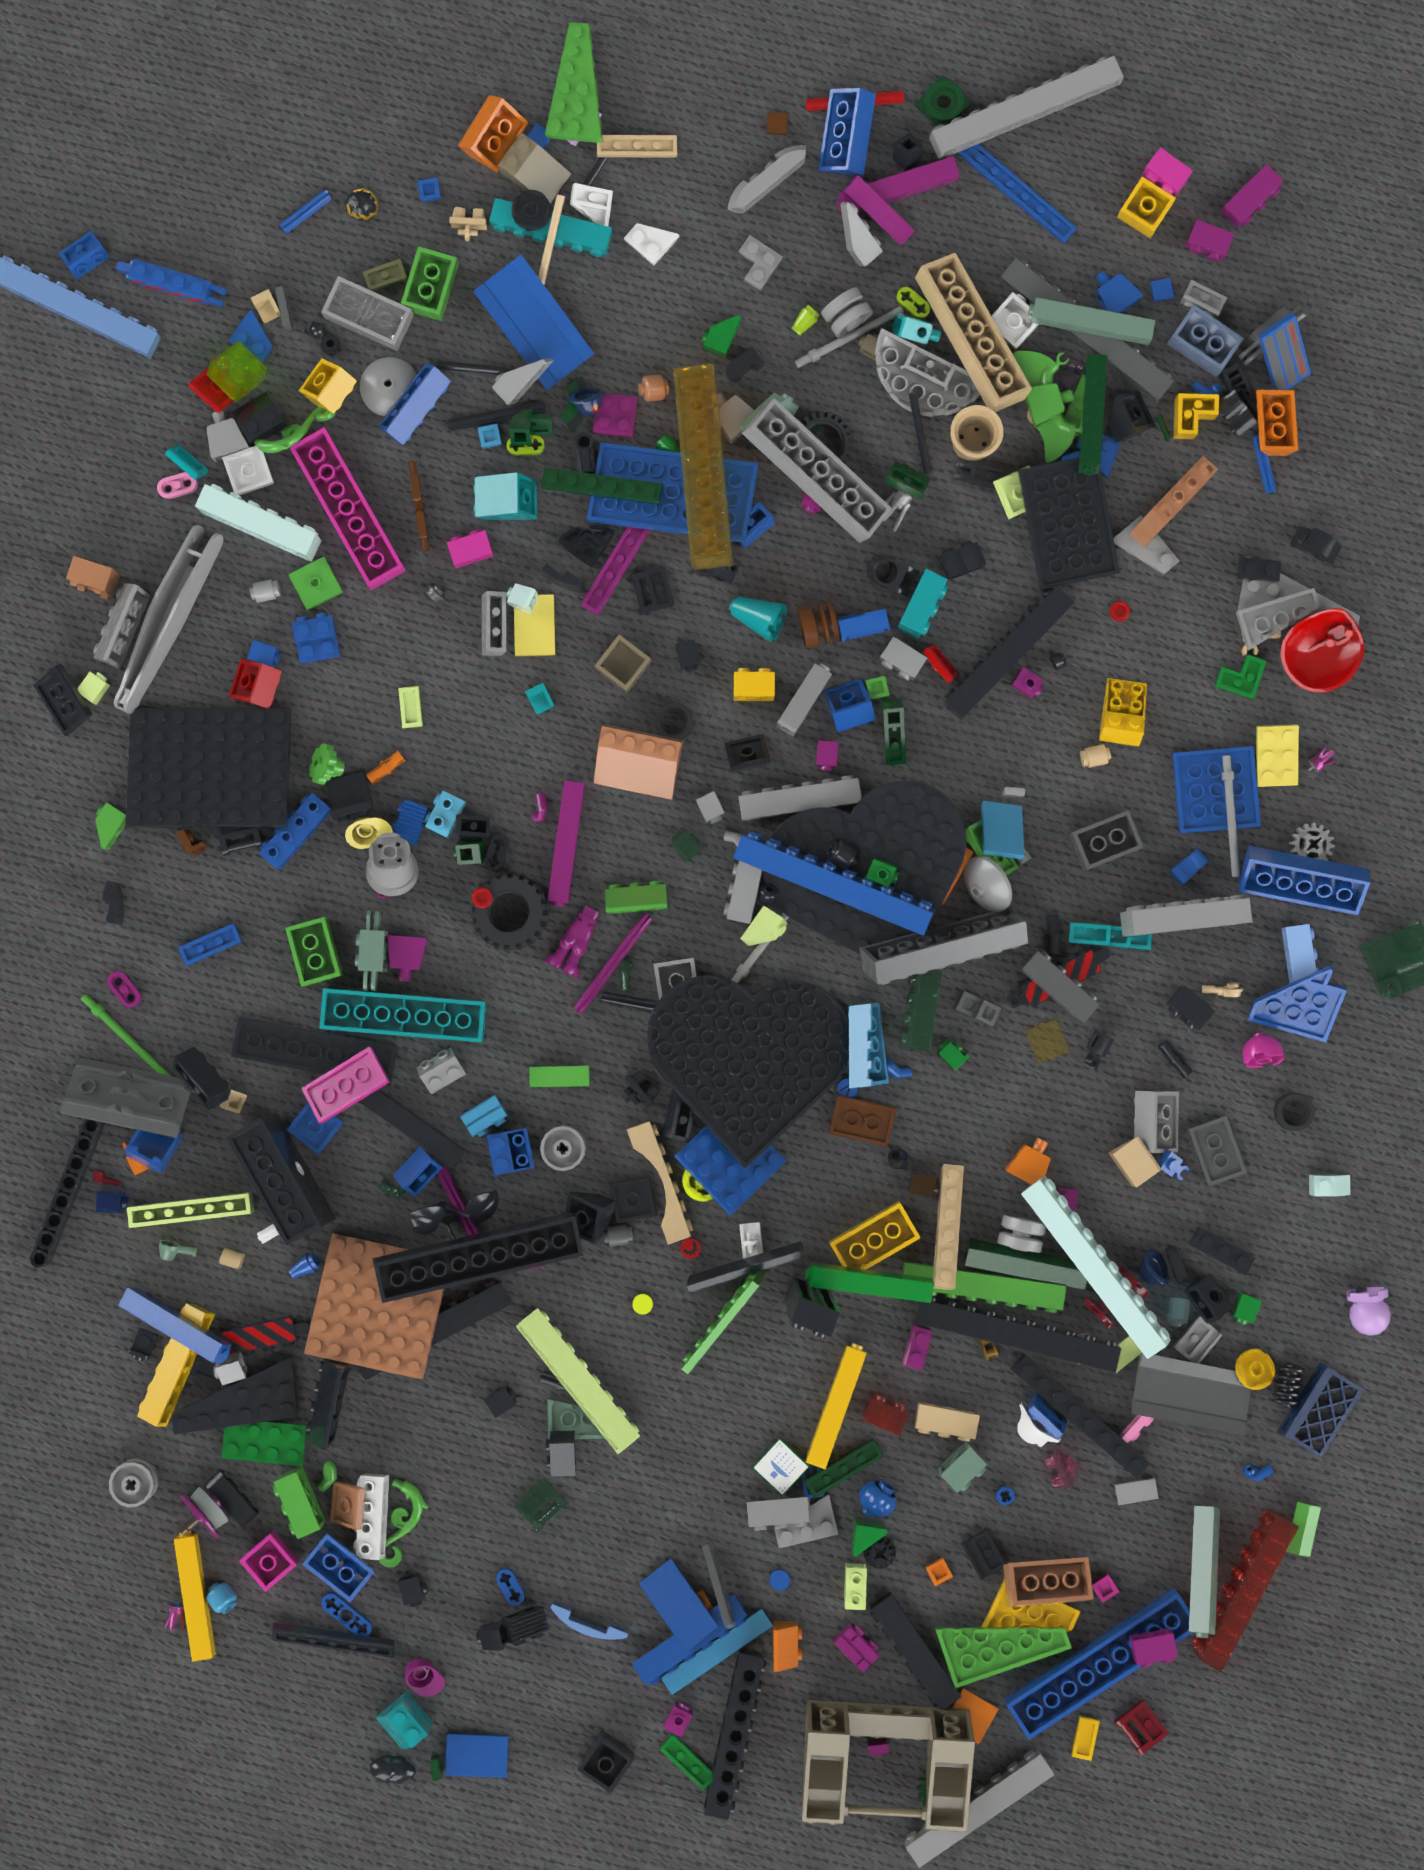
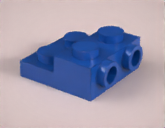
(315, 638)

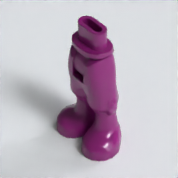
(577, 938)

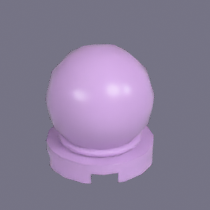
(1369, 1311)

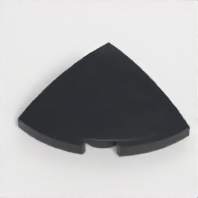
(587, 544)

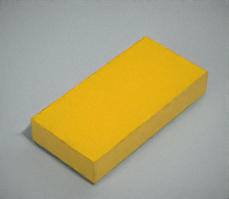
(1085, 1737)

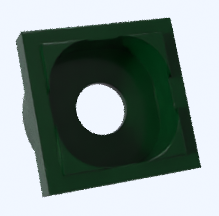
(928, 102)

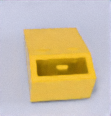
(1123, 712)

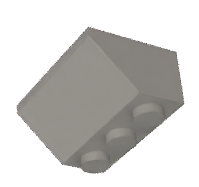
(1157, 1120)

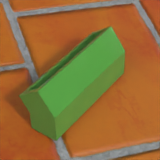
(1306, 1518)

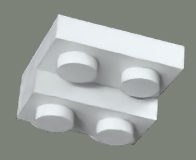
(1013, 320)

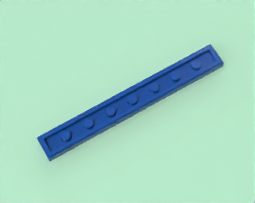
(1018, 192)

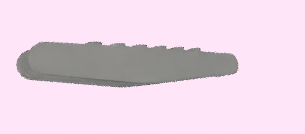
(166, 616)

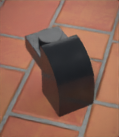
(1318, 542)

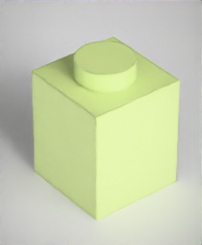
(93, 687)

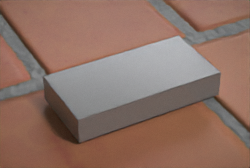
(1136, 1491)

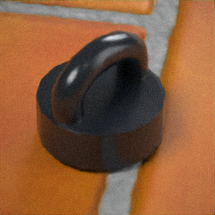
(898, 1159)

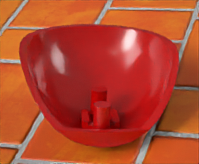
(1323, 650)

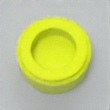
(642, 1304)

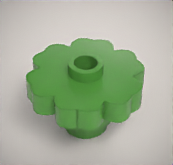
(325, 764)

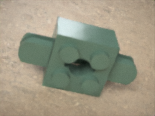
(372, 951)

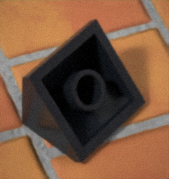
(747, 753)

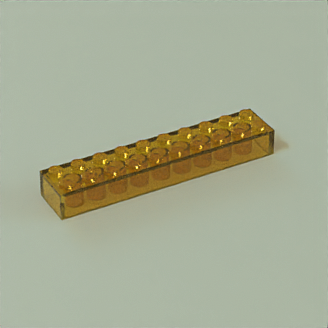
(703, 467)

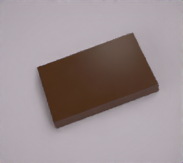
(862, 1120)

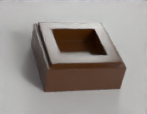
(777, 123)

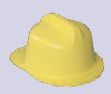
(365, 831)

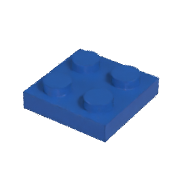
(313, 1133)

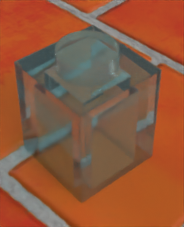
(1177, 1310)

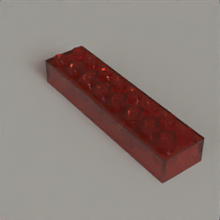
(1246, 1587)

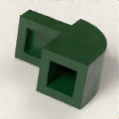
(526, 424)

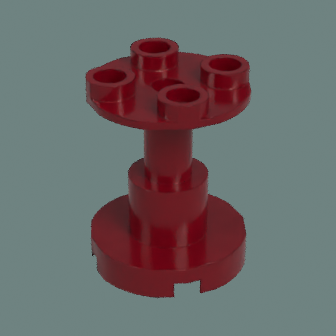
(1102, 1310)

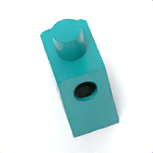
(907, 327)

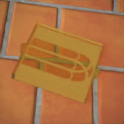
(1047, 1041)

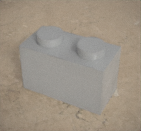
(903, 659)

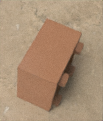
(93, 577)

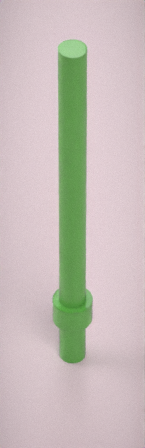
(98, 1011)

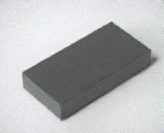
(284, 308)

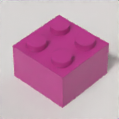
(1167, 172)
(269, 1560)

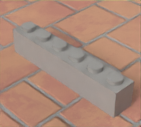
(794, 800)

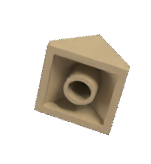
(1135, 1161)

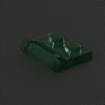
(536, 1499)

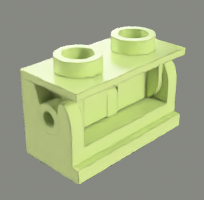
(855, 1586)

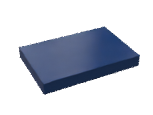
(476, 1755)

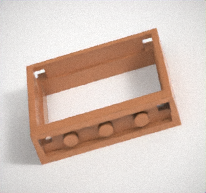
(1173, 501)

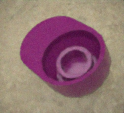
(423, 1677)

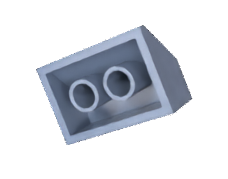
(1205, 341)

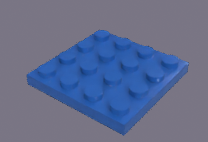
(1202, 791)
(722, 1174)

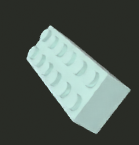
(257, 522)

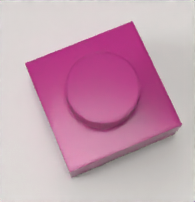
(1105, 1588)

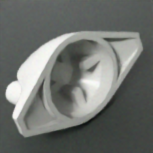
(1032, 1430)

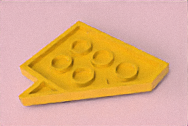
(1029, 1616)

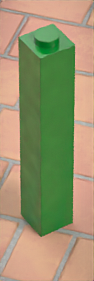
(870, 1282)

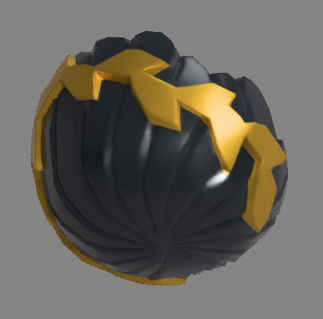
(362, 204)

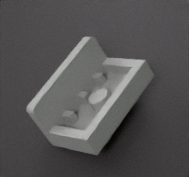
(1204, 298)
(440, 1070)

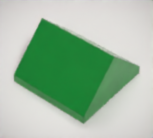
(865, 1534)

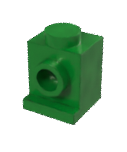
(952, 1054)

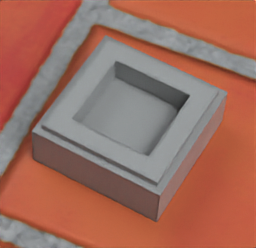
(1014, 792)

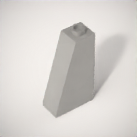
(804, 699)

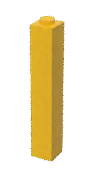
(836, 1405)
(194, 1596)

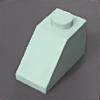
(522, 598)
(1329, 1185)

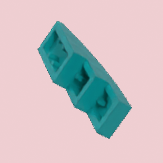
(1107, 936)

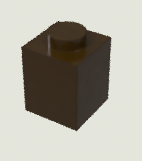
(923, 1185)

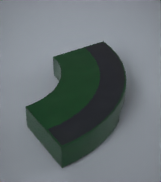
(571, 415)

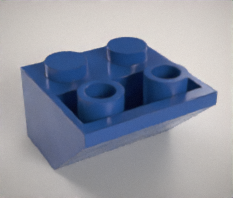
(510, 1151)

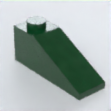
(893, 731)

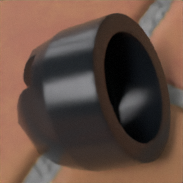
(1057, 659)

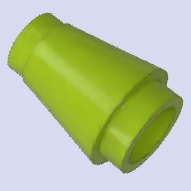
(805, 320)

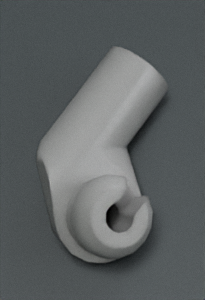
(732, 837)

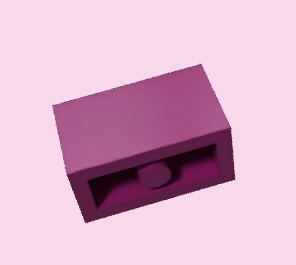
(470, 548)

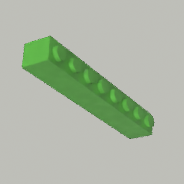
(997, 1288)

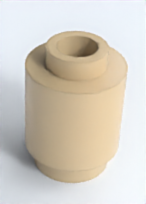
(1095, 756)

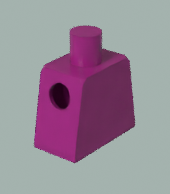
(406, 954)

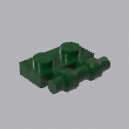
(907, 480)

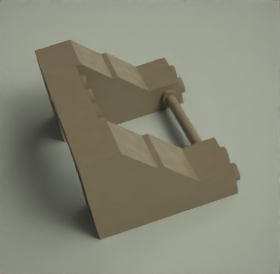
(947, 1769)

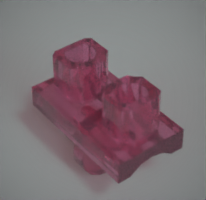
(1065, 1467)

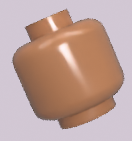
(653, 387)

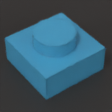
(489, 436)

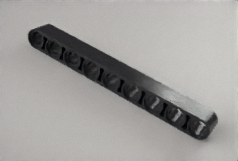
(70, 1193)

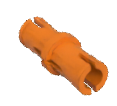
(385, 767)

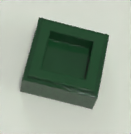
(436, 1769)

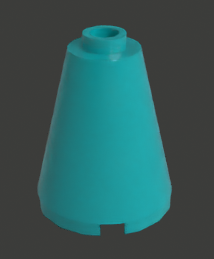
(759, 616)

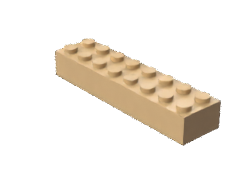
(973, 332)

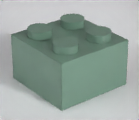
(962, 1467)

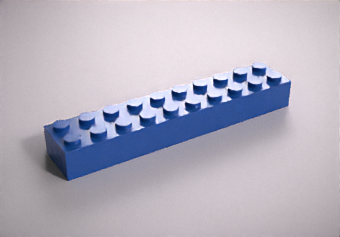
(834, 882)
(1094, 1666)

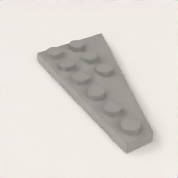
(1259, 592)

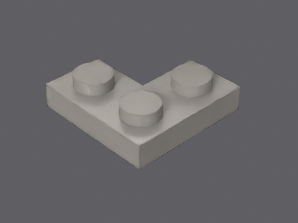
(764, 261)

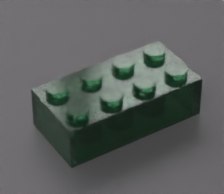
(921, 1011)

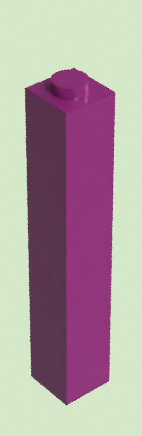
(910, 182)
(566, 843)

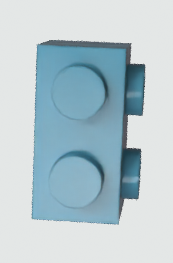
(443, 817)

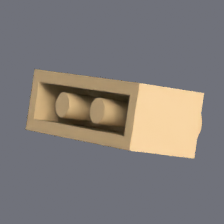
(946, 1421)

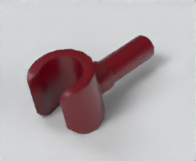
(99, 1177)

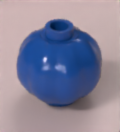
(877, 1498)

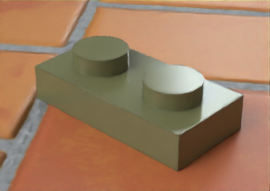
(385, 275)

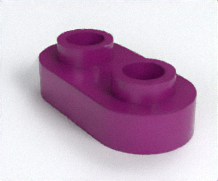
(125, 989)

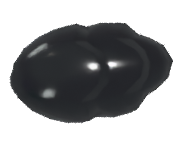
(392, 1769)

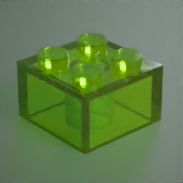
(237, 371)

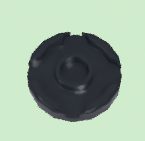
(531, 210)

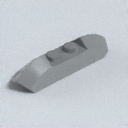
(761, 184)

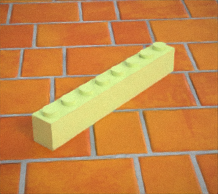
(578, 1381)

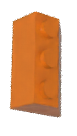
(493, 132)
(1277, 422)

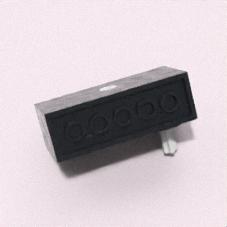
(280, 1180)

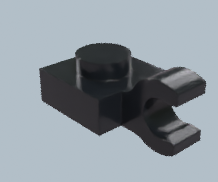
(1098, 1046)

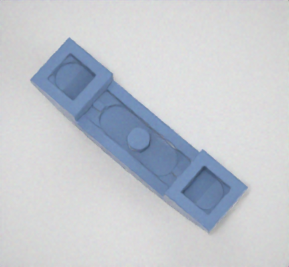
(613, 1631)

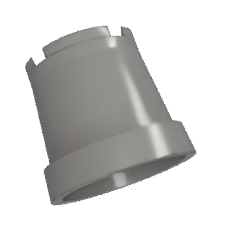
(391, 877)

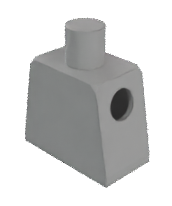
(731, 415)
(224, 437)

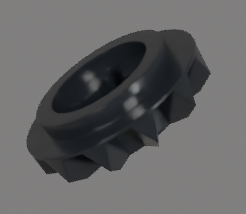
(879, 1562)

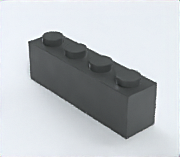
(1059, 986)

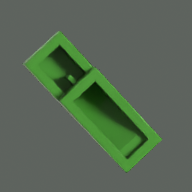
(559, 1076)

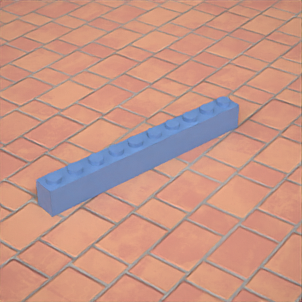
(78, 308)

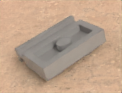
(1197, 1340)

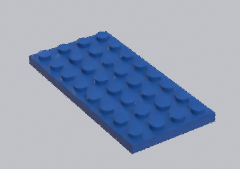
(666, 468)

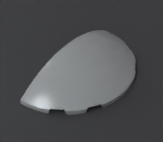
(908, 369)

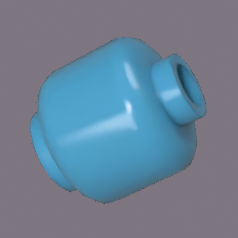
(221, 1597)

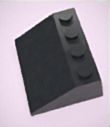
(328, 1403)

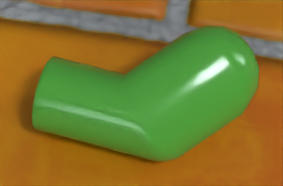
(330, 1476)

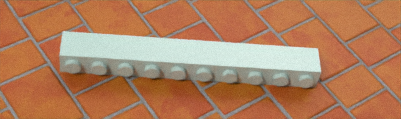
(1096, 1267)

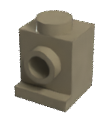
(868, 345)

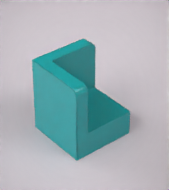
(539, 699)

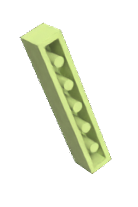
(190, 1209)

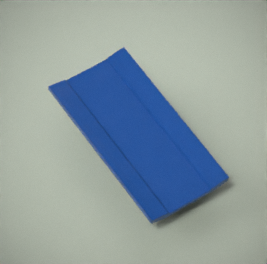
(533, 320)

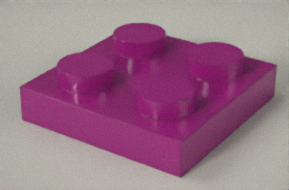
(616, 416)

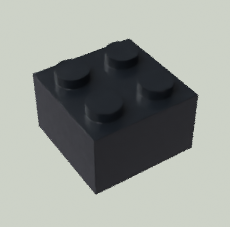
(606, 1761)

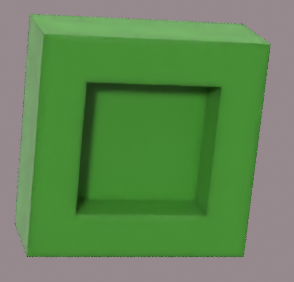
(877, 688)

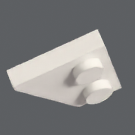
(592, 202)
(650, 241)

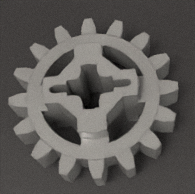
(1305, 837)

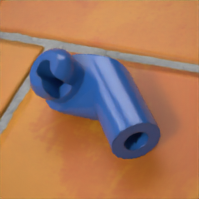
(1201, 389)
(896, 1072)

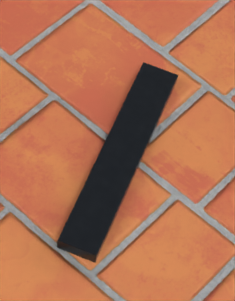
(745, 1266)
(333, 1640)

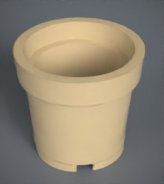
(989, 432)

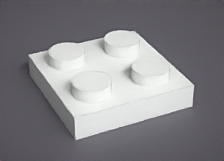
(248, 470)

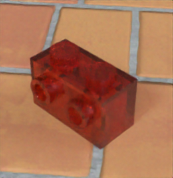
(884, 1414)

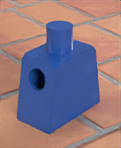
(1116, 293)

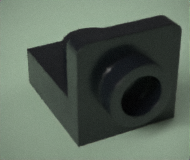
(143, 1345)

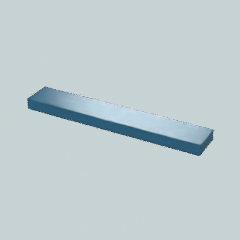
(721, 1649)

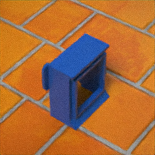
(862, 625)

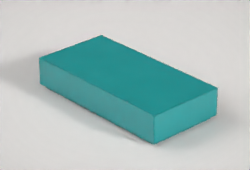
(186, 462)

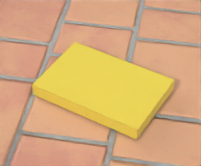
(536, 631)

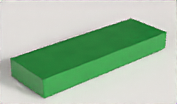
(687, 1761)

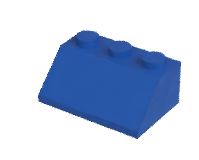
(338, 1567)

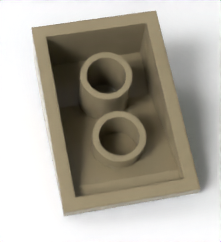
(533, 168)

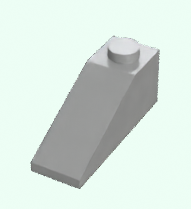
(515, 383)

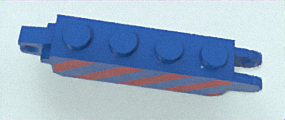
(171, 282)

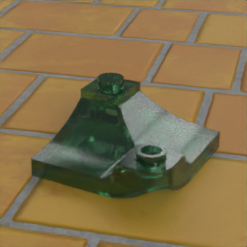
(1396, 960)

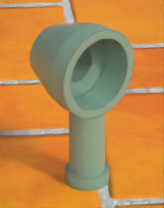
(169, 1252)

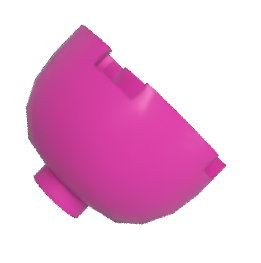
(1262, 1050)

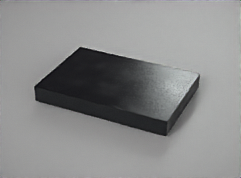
(63, 699)

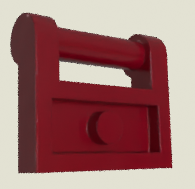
(1146, 1722)

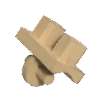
(465, 224)

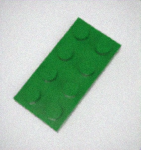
(266, 1443)

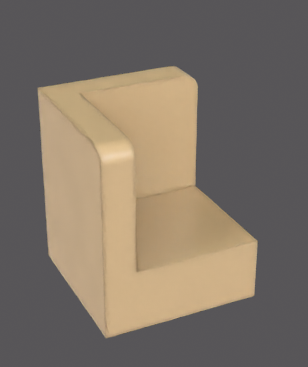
(266, 306)

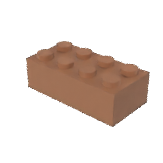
(1048, 1582)

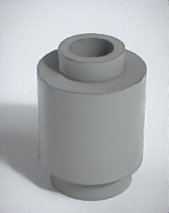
(265, 590)

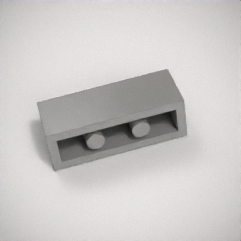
(493, 623)
(743, 893)
(779, 1513)

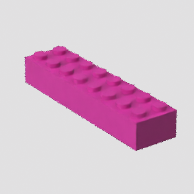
(347, 508)

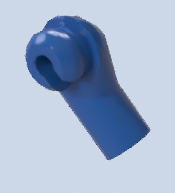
(1257, 1474)

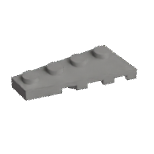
(1273, 616)

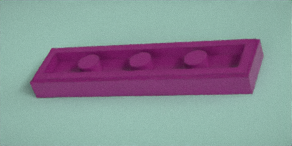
(879, 210)

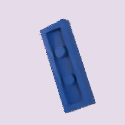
(210, 944)

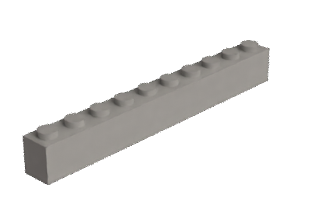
(1026, 107)

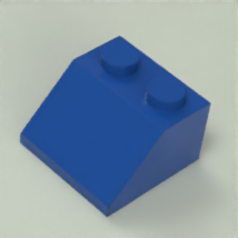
(849, 705)

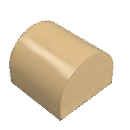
(232, 1258)

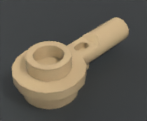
(1231, 990)

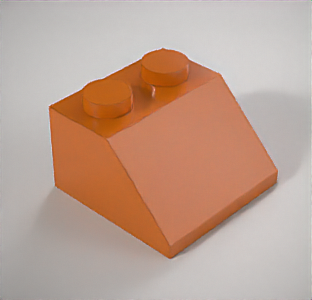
(786, 1645)

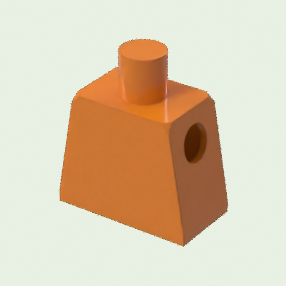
(1029, 1162)

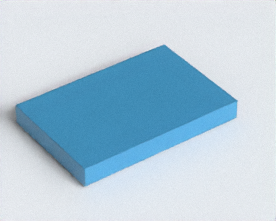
(1002, 830)

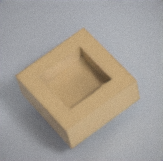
(235, 1101)

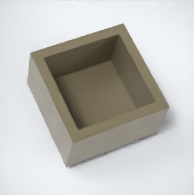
(623, 663)

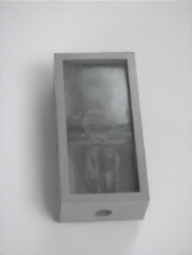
(367, 313)

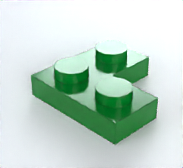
(1245, 682)

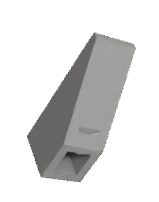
(859, 241)

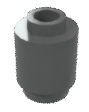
(618, 1235)

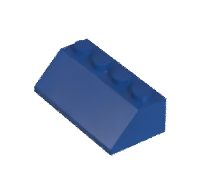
(847, 131)

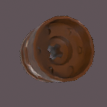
(818, 624)

